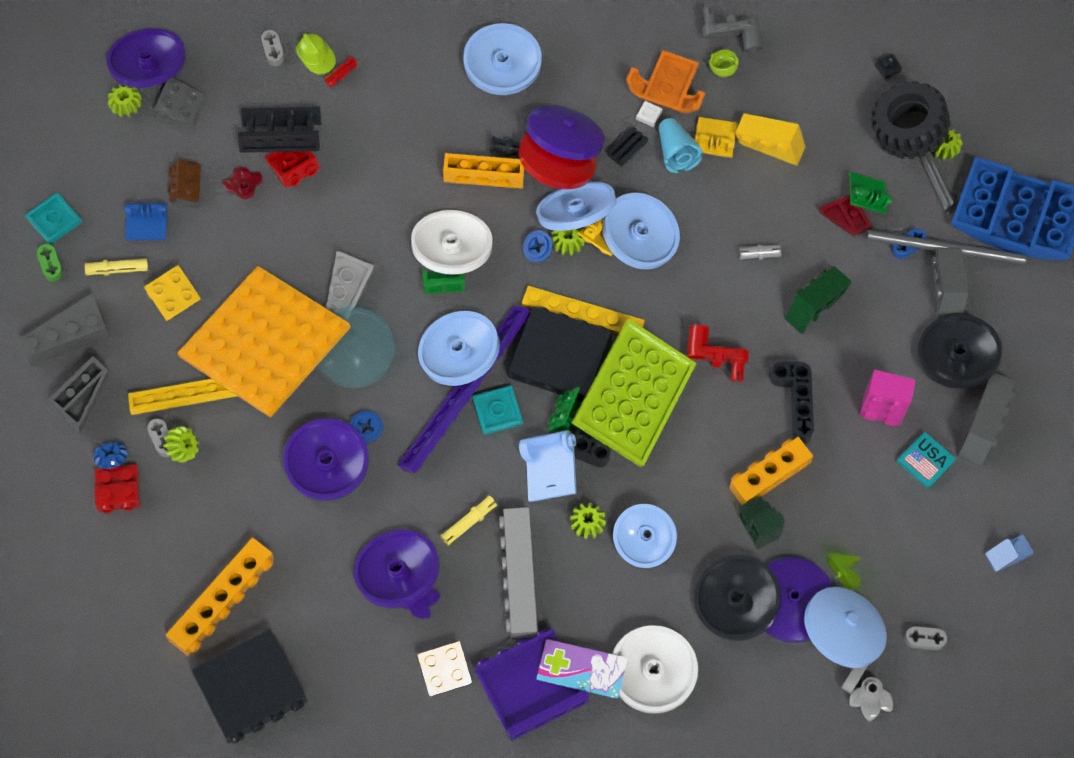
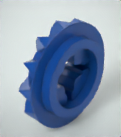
(532, 241)
(364, 418)
(112, 460)

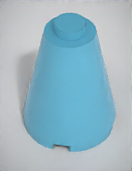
(678, 147)

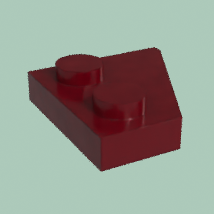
(847, 216)

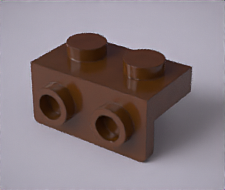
(184, 181)

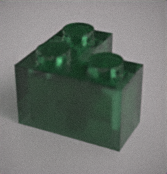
(761, 521)

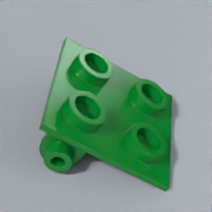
(868, 193)
(565, 409)

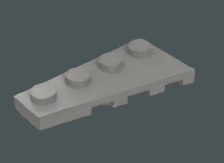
(347, 281)

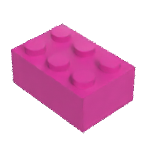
(887, 398)

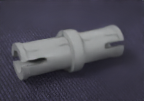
(759, 252)

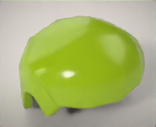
(724, 63)

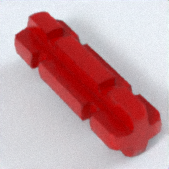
(340, 72)

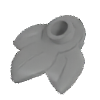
(871, 702)

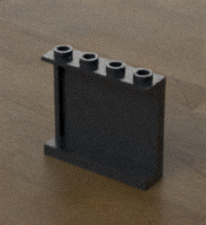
(559, 353)
(249, 686)

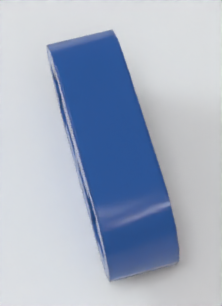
(908, 250)

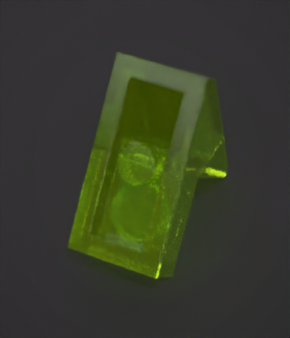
(841, 567)

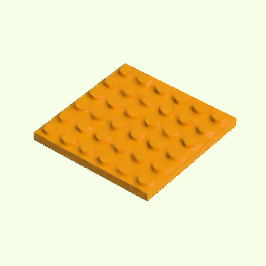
(264, 341)

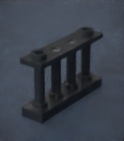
(279, 141)

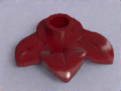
(243, 182)

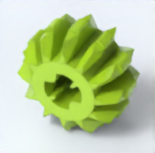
(124, 100)
(950, 146)
(567, 245)
(181, 444)
(588, 513)

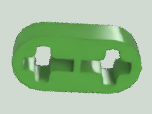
(52, 261)

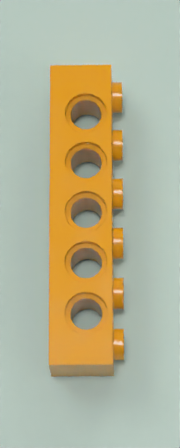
(251, 552)

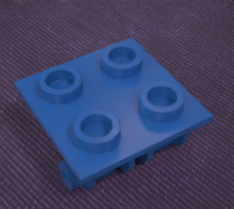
(146, 221)

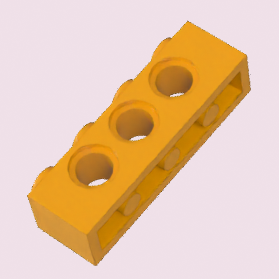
(483, 170)
(794, 449)

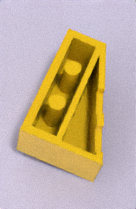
(771, 137)

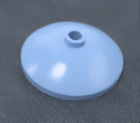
(633, 543)

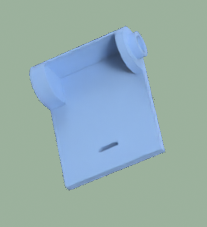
(549, 464)

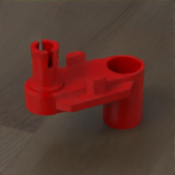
(700, 350)

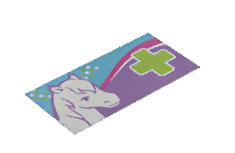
(582, 668)

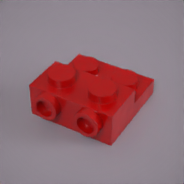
(292, 166)
(117, 488)

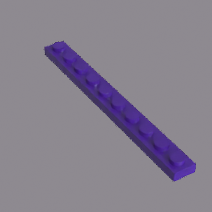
(458, 398)

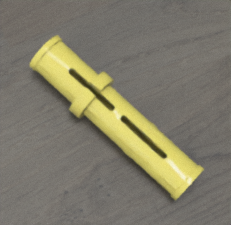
(121, 266)
(476, 514)

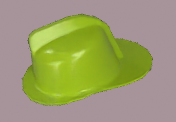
(315, 54)

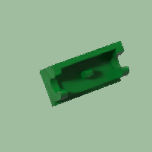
(443, 283)

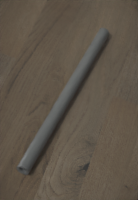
(933, 245)

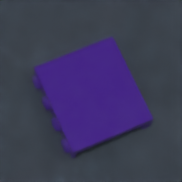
(517, 695)

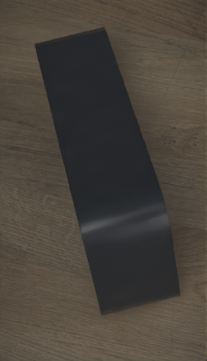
(798, 402)
(592, 447)

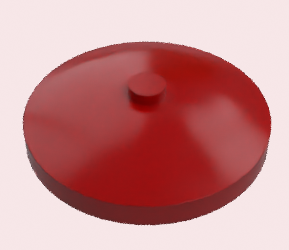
(552, 169)

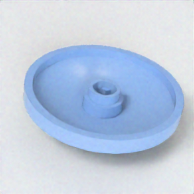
(502, 59)
(576, 207)
(641, 231)
(458, 348)
(845, 627)

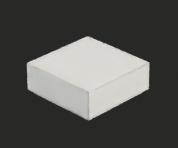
(649, 114)

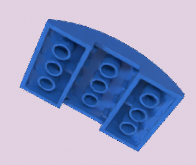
(1017, 212)

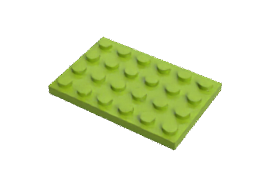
(634, 393)

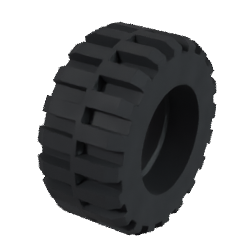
(907, 99)

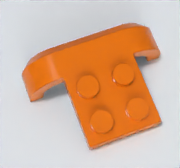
(668, 83)

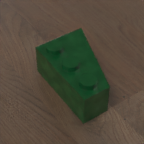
(816, 297)

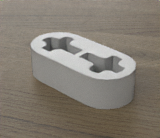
(268, 49)
(157, 439)
(925, 633)
(853, 679)

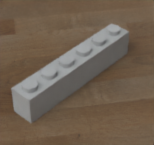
(519, 573)

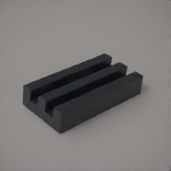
(637, 135)

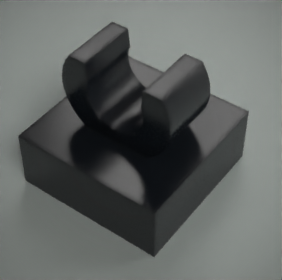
(888, 66)

